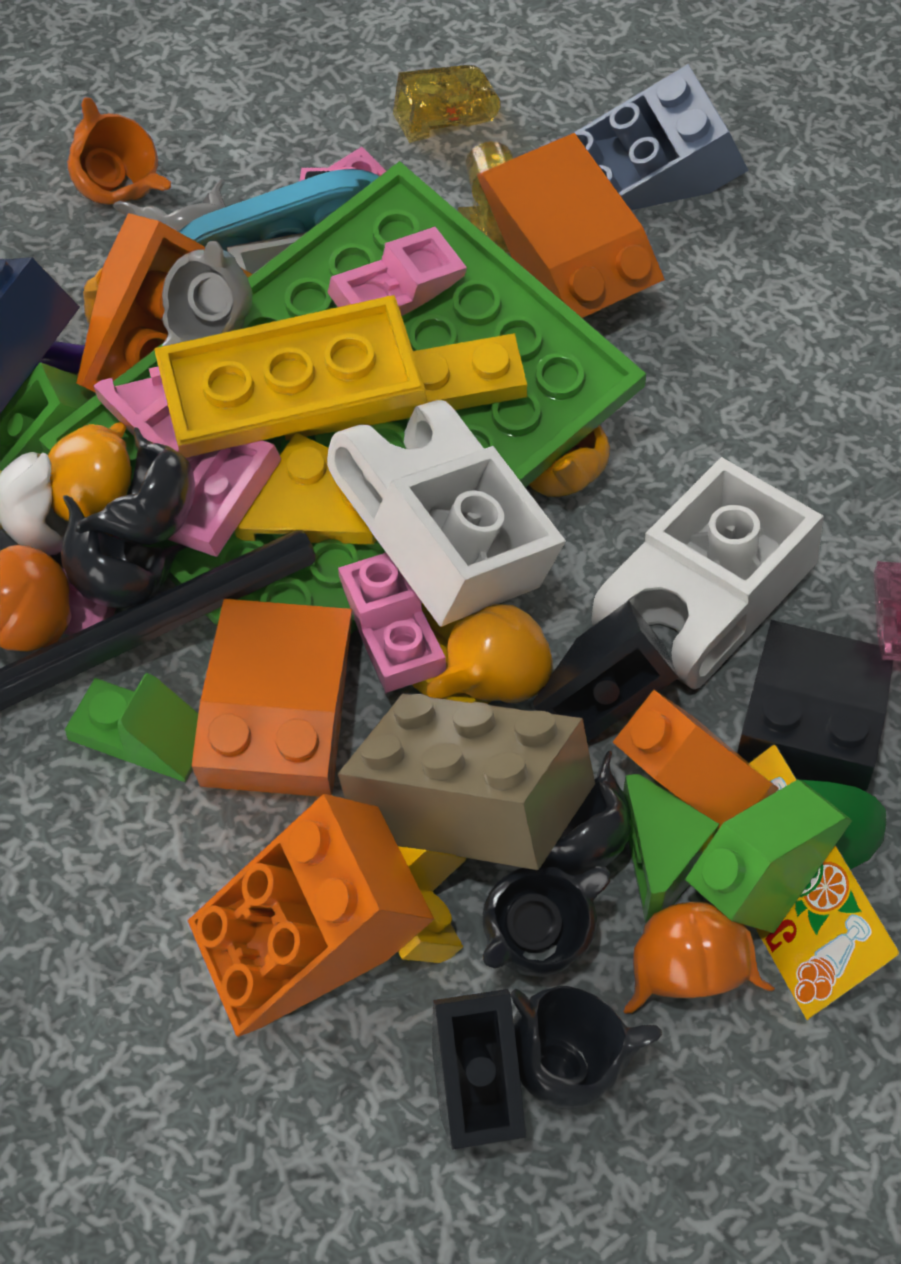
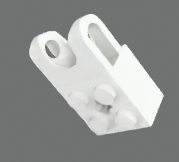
(446, 512)
(716, 566)

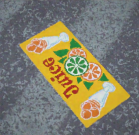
(831, 931)

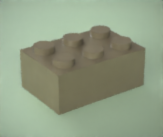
(473, 778)

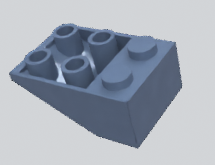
(664, 144)

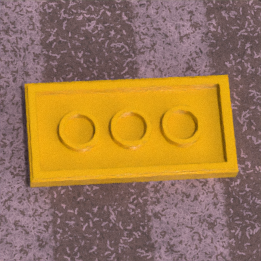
(289, 376)

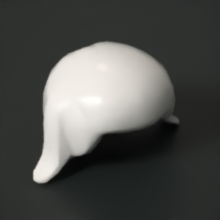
(27, 504)

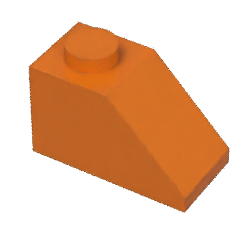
(691, 760)

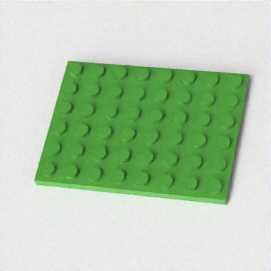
(568, 366)

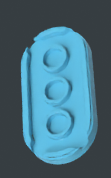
(281, 211)

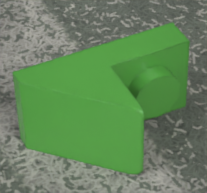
(140, 726)

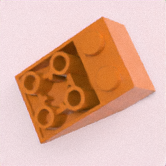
(309, 913)

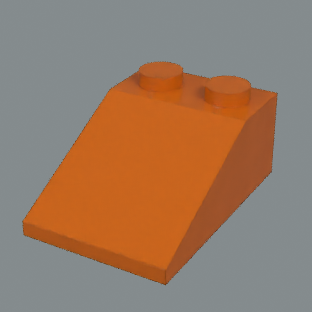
(570, 226)
(129, 299)
(273, 698)

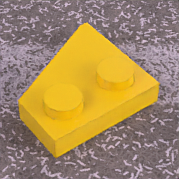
(304, 498)

